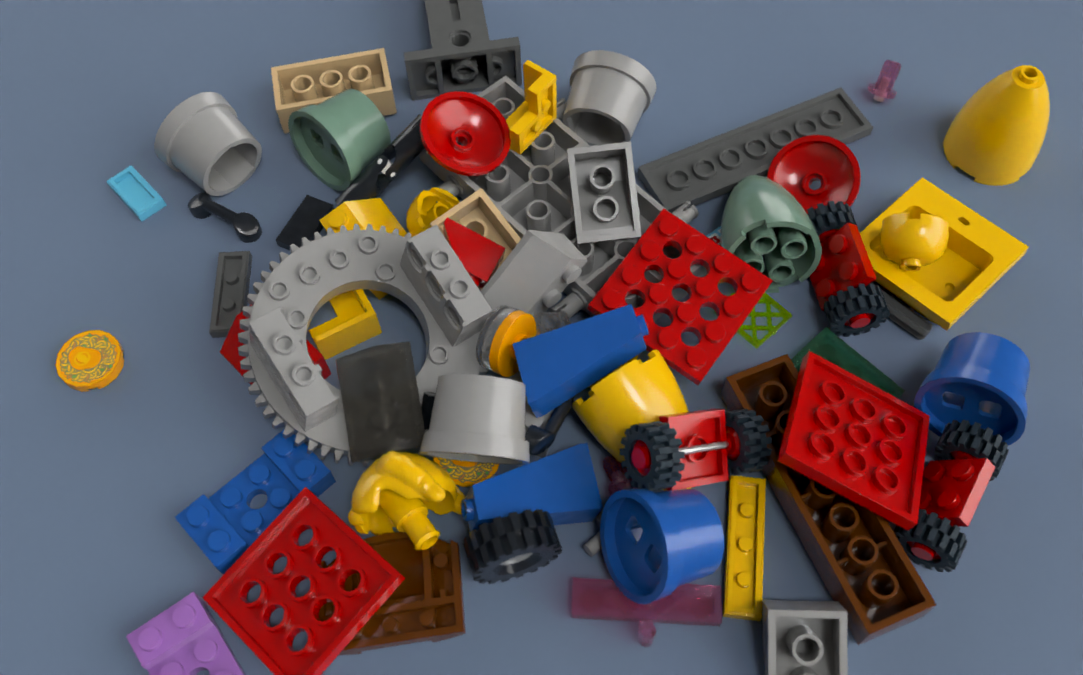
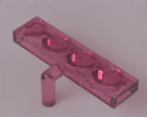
(686, 605)

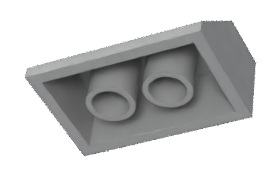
(535, 273)

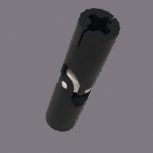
(370, 182)

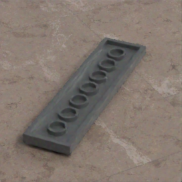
(722, 161)

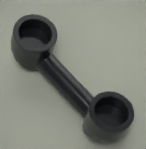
(245, 224)
(542, 439)

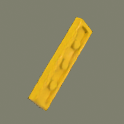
(744, 548)

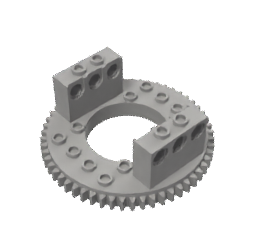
(415, 270)

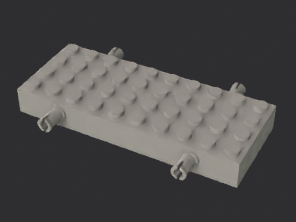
(536, 195)

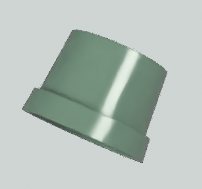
(339, 137)

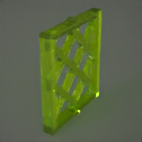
(772, 330)

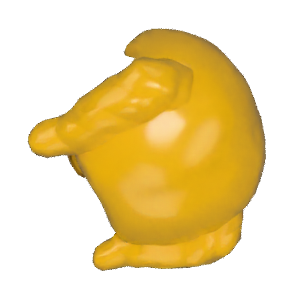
(398, 494)

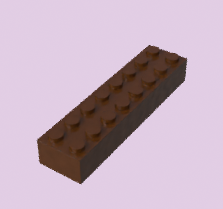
(845, 541)

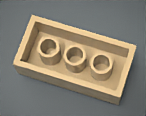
(321, 79)

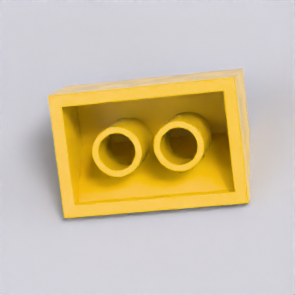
(363, 212)

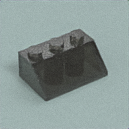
(380, 401)

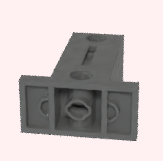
(460, 52)

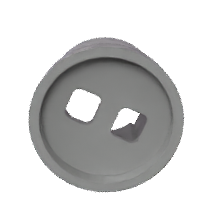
(607, 97)
(208, 144)
(478, 420)

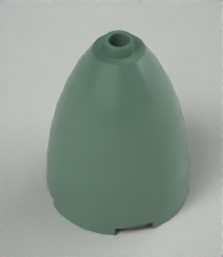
(771, 223)

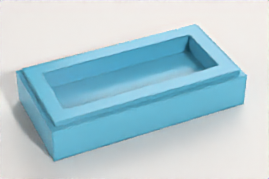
(136, 193)

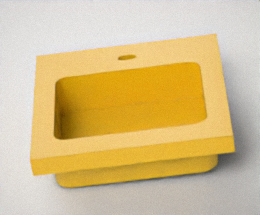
(970, 265)

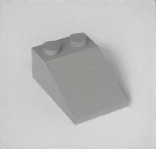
(603, 192)
(804, 637)

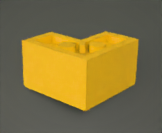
(536, 111)
(353, 325)

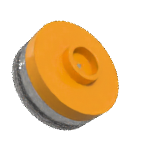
(499, 332)

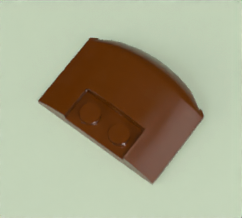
(424, 604)

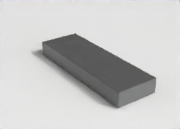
(230, 290)

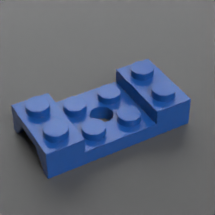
(225, 522)

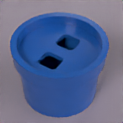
(978, 381)
(659, 541)

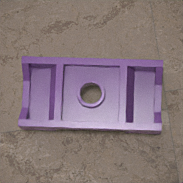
(184, 642)

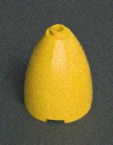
(1001, 127)
(630, 397)

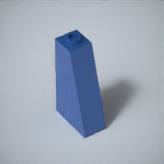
(577, 355)
(556, 484)

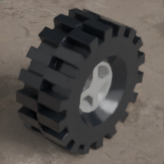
(512, 546)

